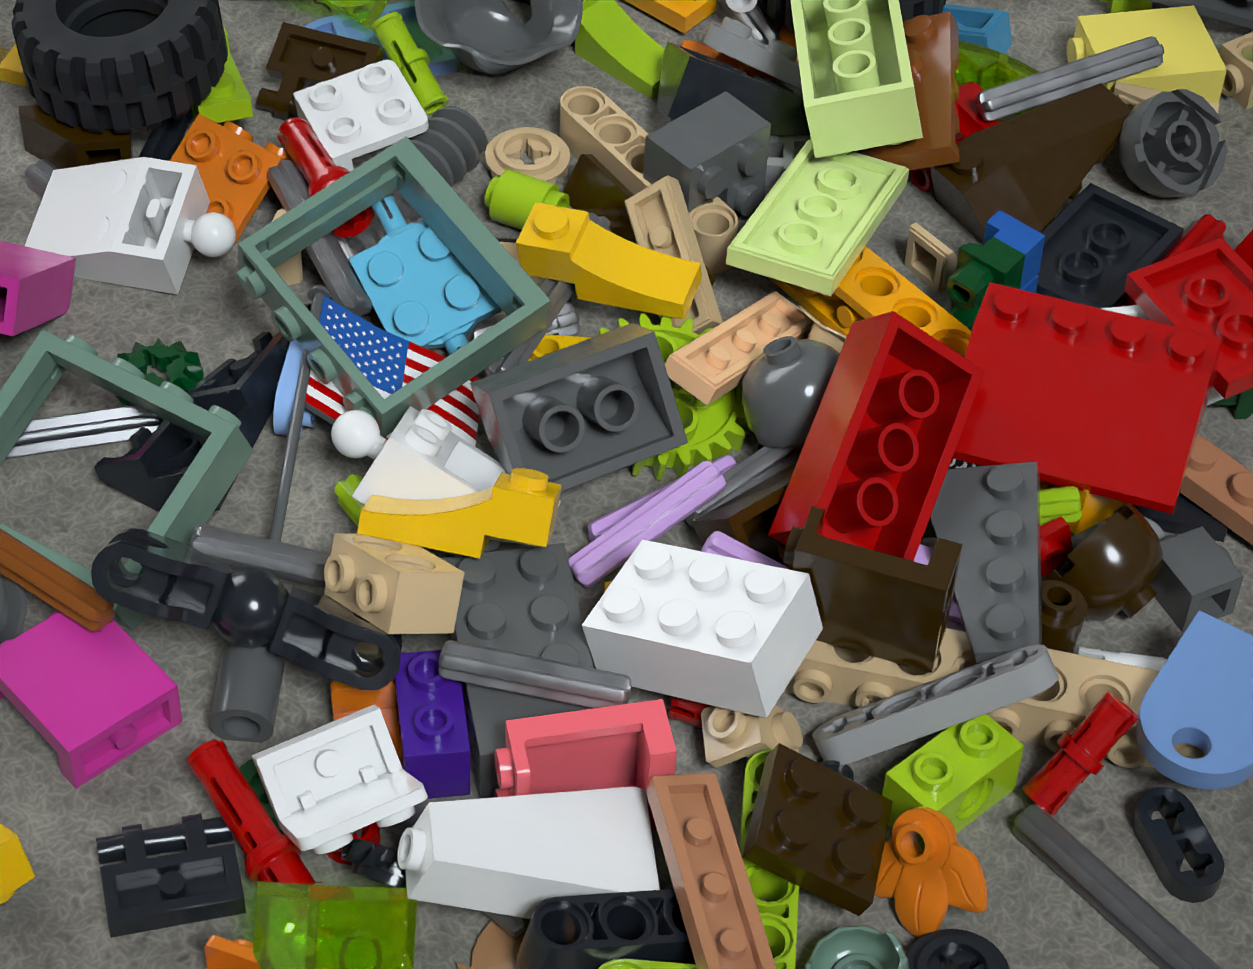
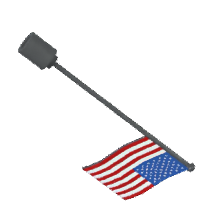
(252, 678)

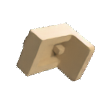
(735, 734)

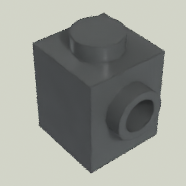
(1196, 577)

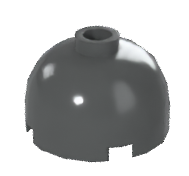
(1172, 144)
(786, 389)

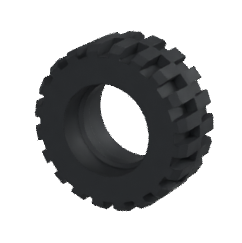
(119, 59)

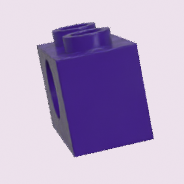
(432, 726)

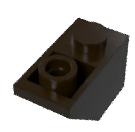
(70, 146)

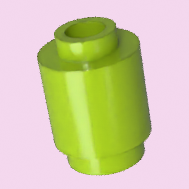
(514, 195)

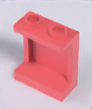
(586, 750)

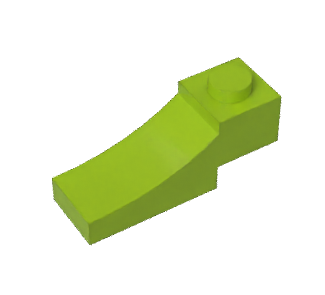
(619, 46)

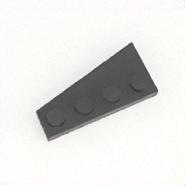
(999, 569)

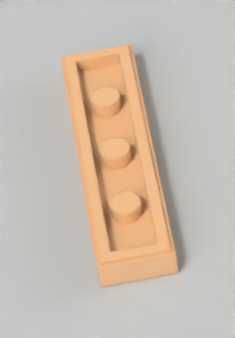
(724, 354)

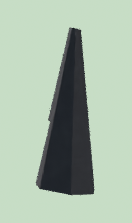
(162, 457)

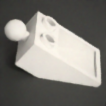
(130, 222)
(417, 459)

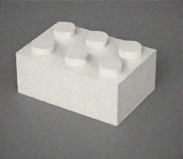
(704, 627)

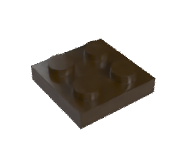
(818, 830)

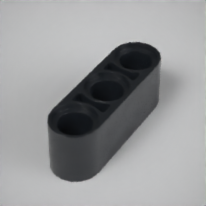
(605, 928)

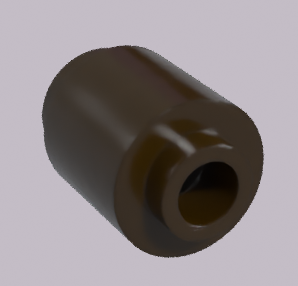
(1062, 615)

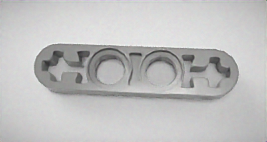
(936, 705)

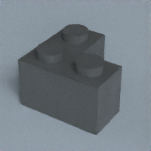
(713, 153)

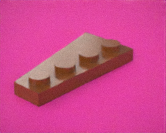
(933, 61)

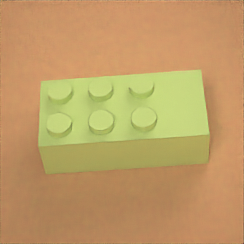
(855, 74)

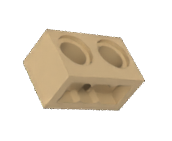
(393, 584)

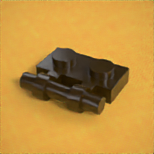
(307, 58)

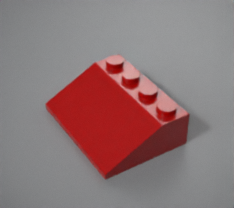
(1087, 395)

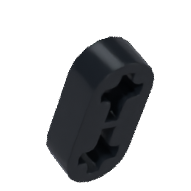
(1187, 839)

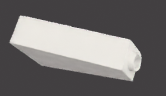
(528, 849)

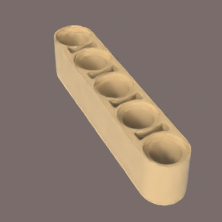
(601, 128)

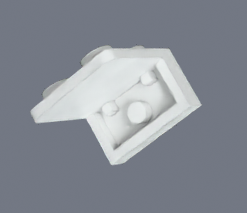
(361, 111)
(337, 782)

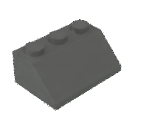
(583, 408)

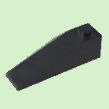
(695, 78)

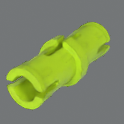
(410, 60)

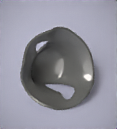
(491, 38)

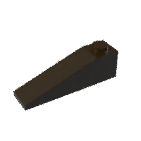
(1030, 161)

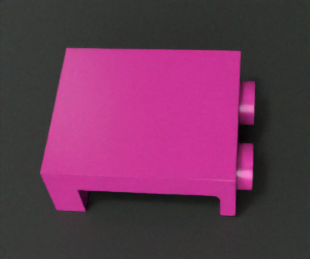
(87, 693)

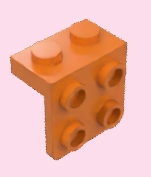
(230, 167)

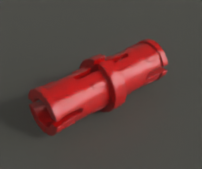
(1080, 753)

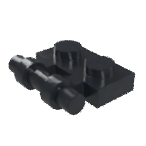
(172, 887)

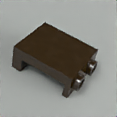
(874, 598)

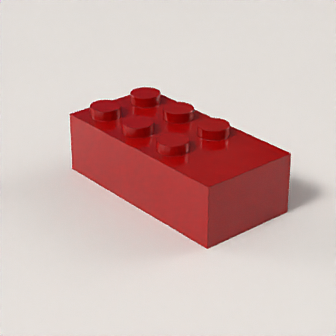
(881, 438)

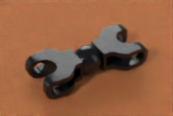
(245, 608)

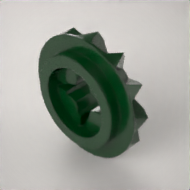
(181, 366)

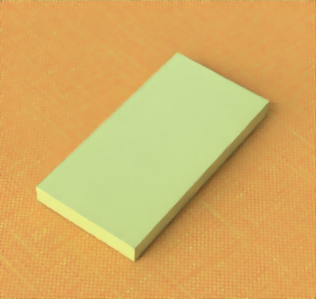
(817, 218)

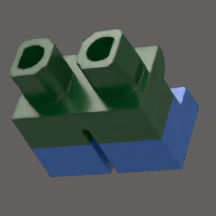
(1008, 258)

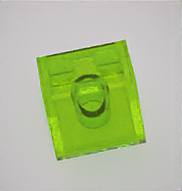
(333, 926)

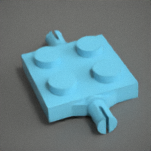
(420, 284)

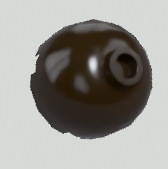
(1115, 565)

